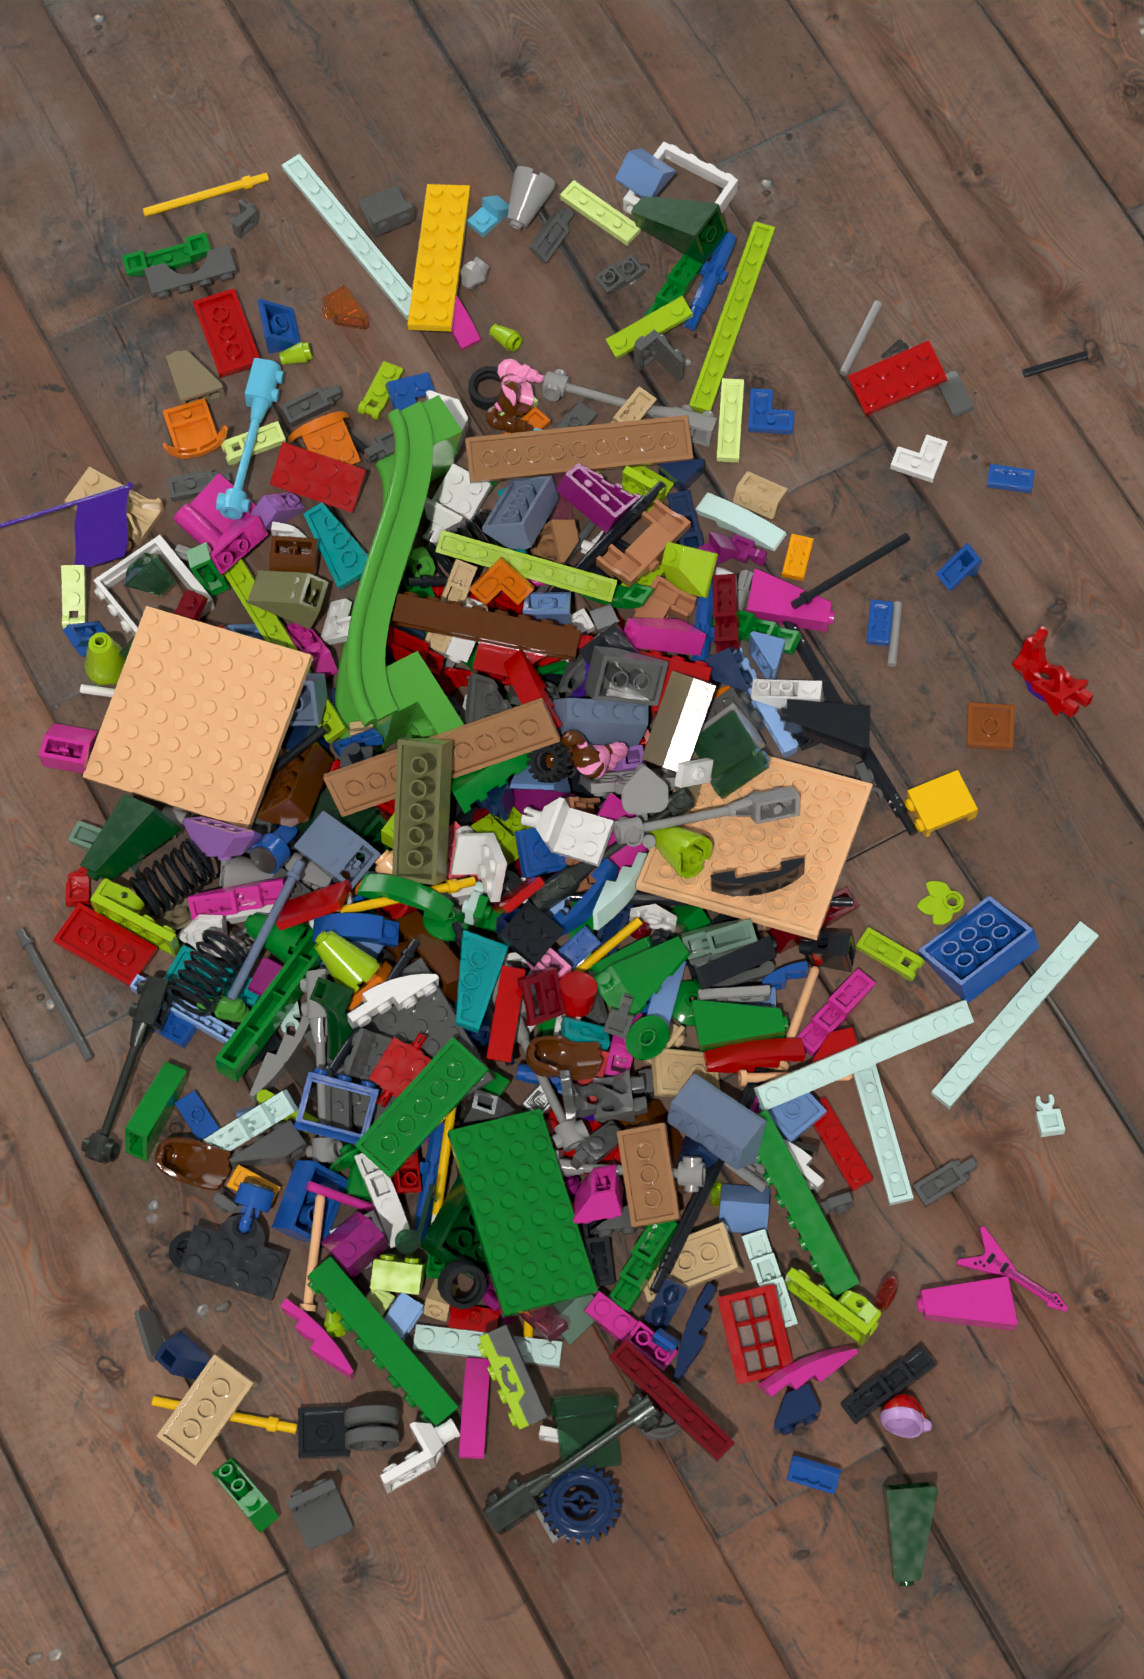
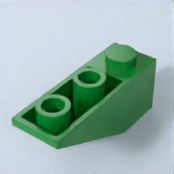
(245, 1495)

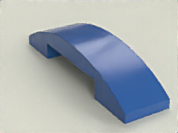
(584, 907)

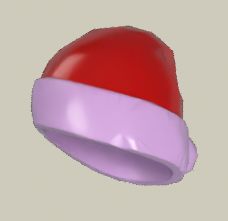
(904, 1417)

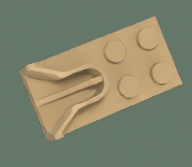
(141, 511)
(702, 1259)
(206, 1409)

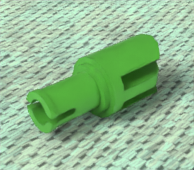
(228, 1009)

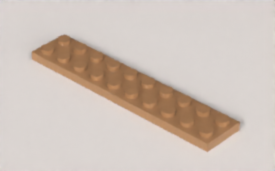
(592, 446)
(474, 748)

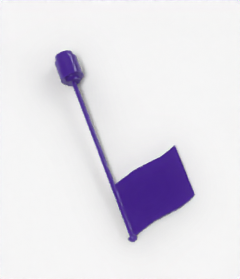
(99, 525)

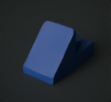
(962, 564)
(80, 634)

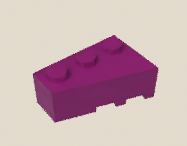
(596, 497)

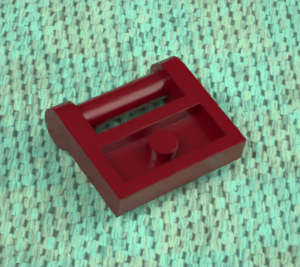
(548, 996)

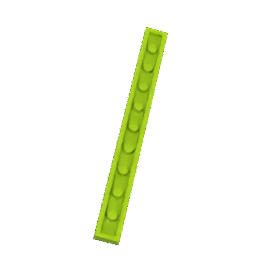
(732, 317)
(275, 632)

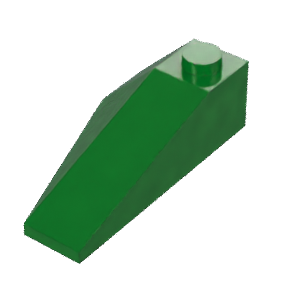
(641, 974)

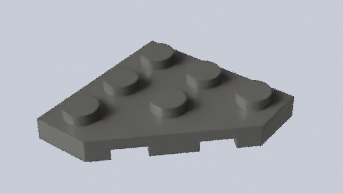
(483, 699)

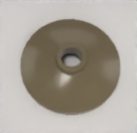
(178, 916)

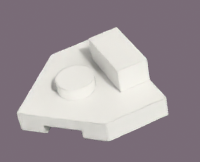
(655, 916)
(193, 931)

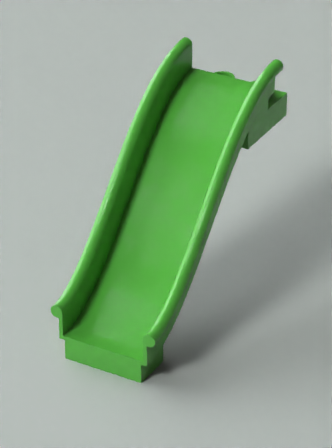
(405, 695)

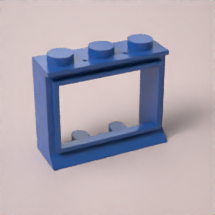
(342, 1082)

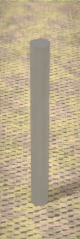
(860, 338)

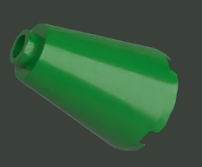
(279, 942)

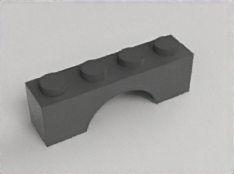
(217, 266)

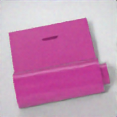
(200, 516)
(613, 810)

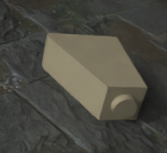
(192, 379)

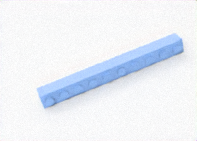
(771, 719)
(208, 1024)

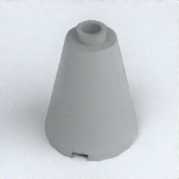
(527, 196)
(240, 871)

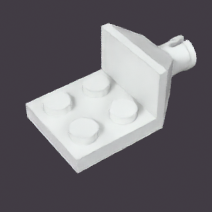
(453, 503)
(571, 831)
(481, 856)
(430, 1443)

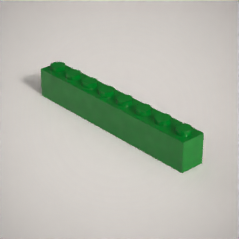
(267, 1012)
(804, 1211)
(382, 1342)

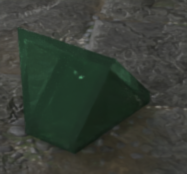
(148, 575)

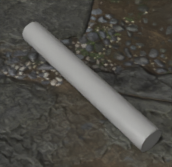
(894, 634)

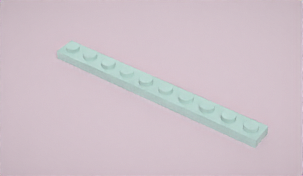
(349, 233)
(1014, 1015)
(863, 1055)

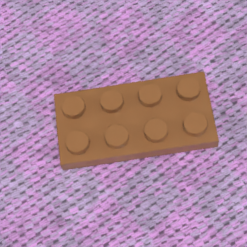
(648, 1175)

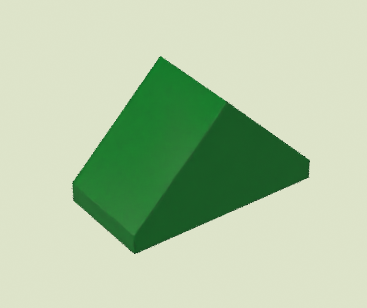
(690, 917)

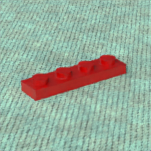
(841, 1149)

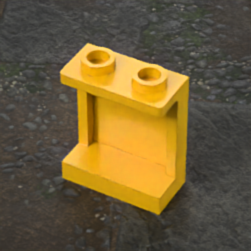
(940, 803)

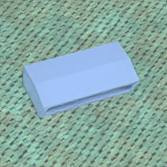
(403, 1315)

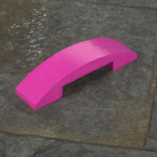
(463, 327)

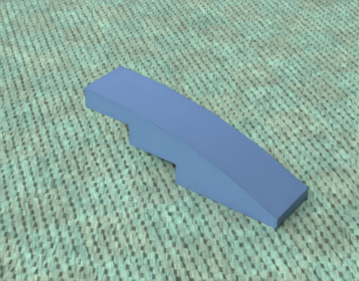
(663, 1002)

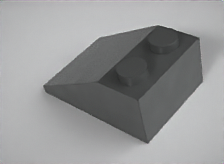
(625, 676)

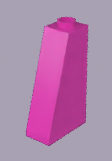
(772, 598)
(665, 635)
(972, 1303)

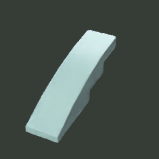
(741, 521)
(617, 894)
(253, 1122)
(767, 1271)

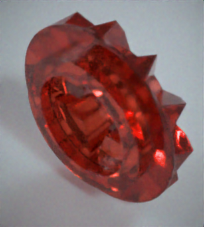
(886, 1294)

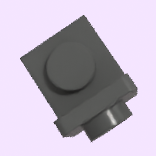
(246, 220)

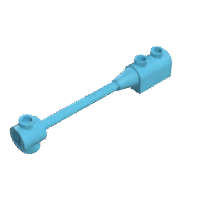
(259, 396)

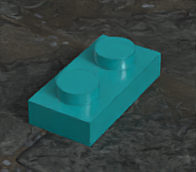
(584, 1032)

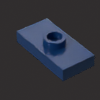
(1010, 478)
(879, 623)
(366, 738)
(578, 947)
(196, 1116)
(813, 1474)

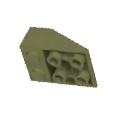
(289, 595)

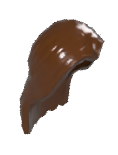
(553, 1054)
(193, 1162)

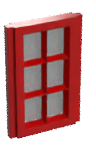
(755, 1333)

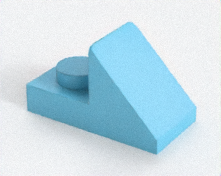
(489, 215)

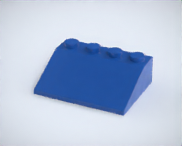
(979, 948)

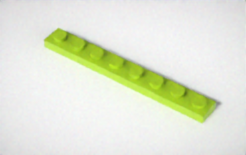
(527, 565)

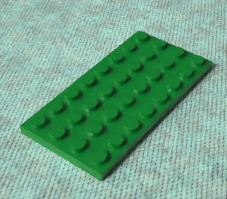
(522, 1212)

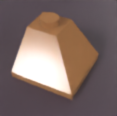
(556, 541)

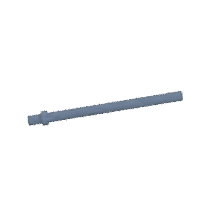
(292, 878)

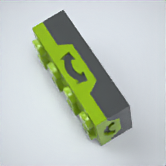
(513, 1376)

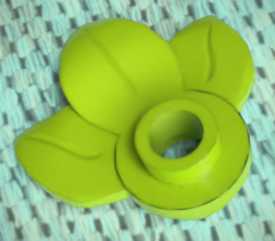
(937, 902)

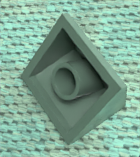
(576, 1319)

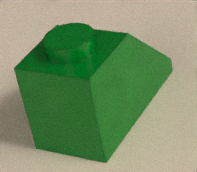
(206, 571)

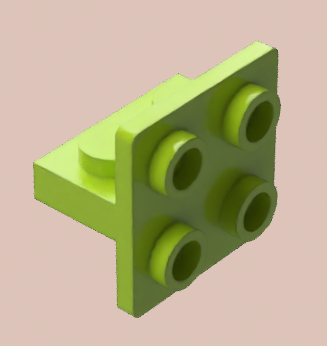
(642, 480)

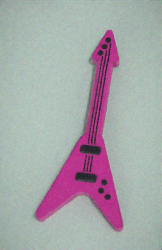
(997, 1263)

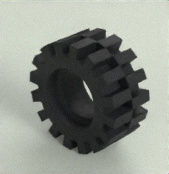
(560, 766)

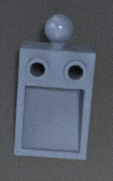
(335, 848)

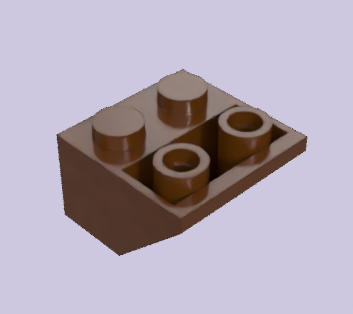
(294, 554)

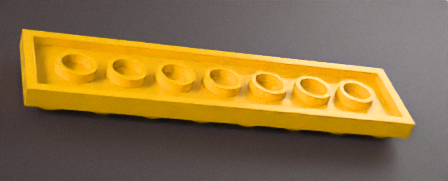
(439, 257)

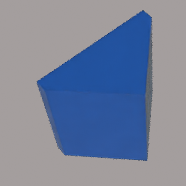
(278, 326)

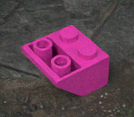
(67, 748)
(599, 1196)

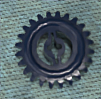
(605, 1505)

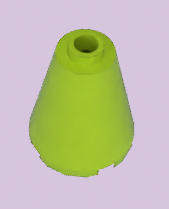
(103, 660)
(683, 849)
(344, 960)

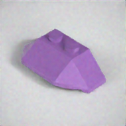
(220, 838)

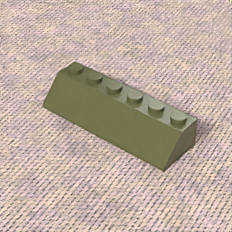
(422, 809)

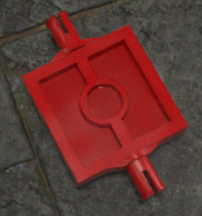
(399, 1067)

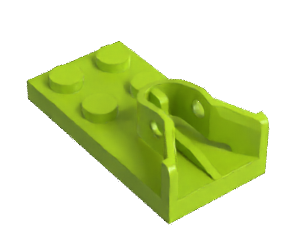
(125, 911)
(844, 1313)

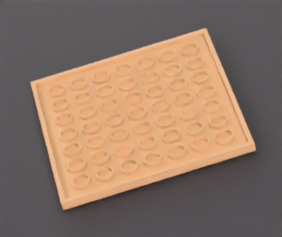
(198, 717)
(821, 834)

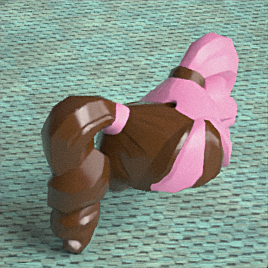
(514, 397)
(588, 758)

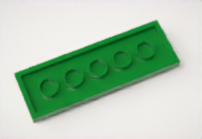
(421, 1107)

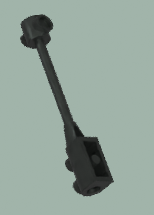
(567, 880)
(147, 1015)
(523, 1497)

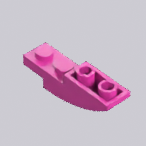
(623, 1326)

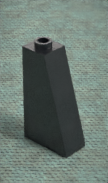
(830, 724)
(715, 968)

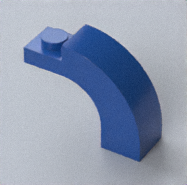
(359, 928)

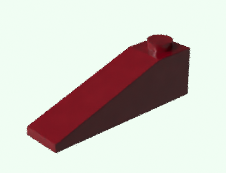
(788, 940)

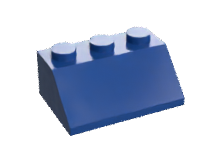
(297, 1205)

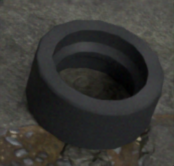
(479, 375)
(478, 1288)

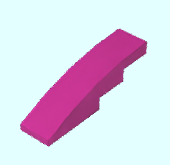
(236, 898)
(836, 1011)
(323, 1345)
(815, 1366)
(474, 1409)

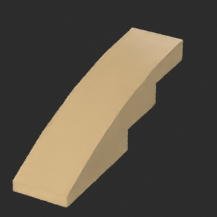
(635, 407)
(454, 590)

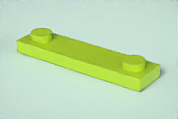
(660, 320)

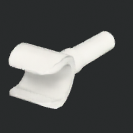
(587, 545)

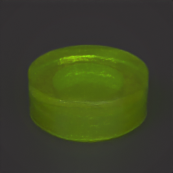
(715, 1195)

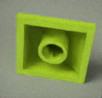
(689, 568)

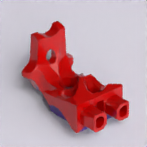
(1061, 688)

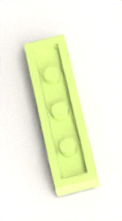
(600, 213)
(730, 420)

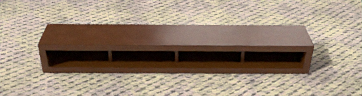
(486, 627)

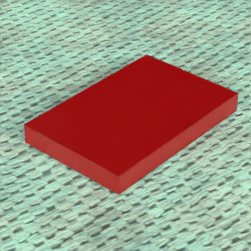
(518, 895)
(313, 905)

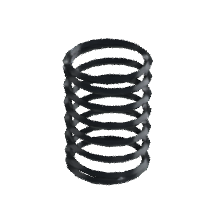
(442, 559)
(152, 902)
(204, 1001)

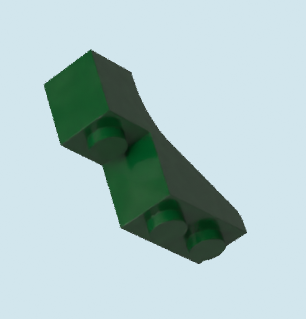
(334, 1001)

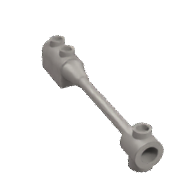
(701, 425)
(757, 805)
(310, 875)
(568, 1133)
(323, 1149)
(690, 1172)

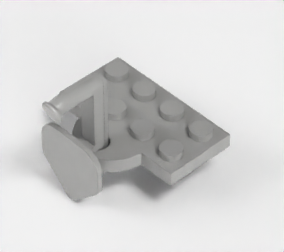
(640, 790)

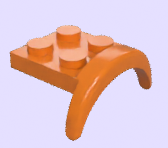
(192, 430)
(328, 437)

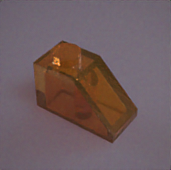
(344, 309)

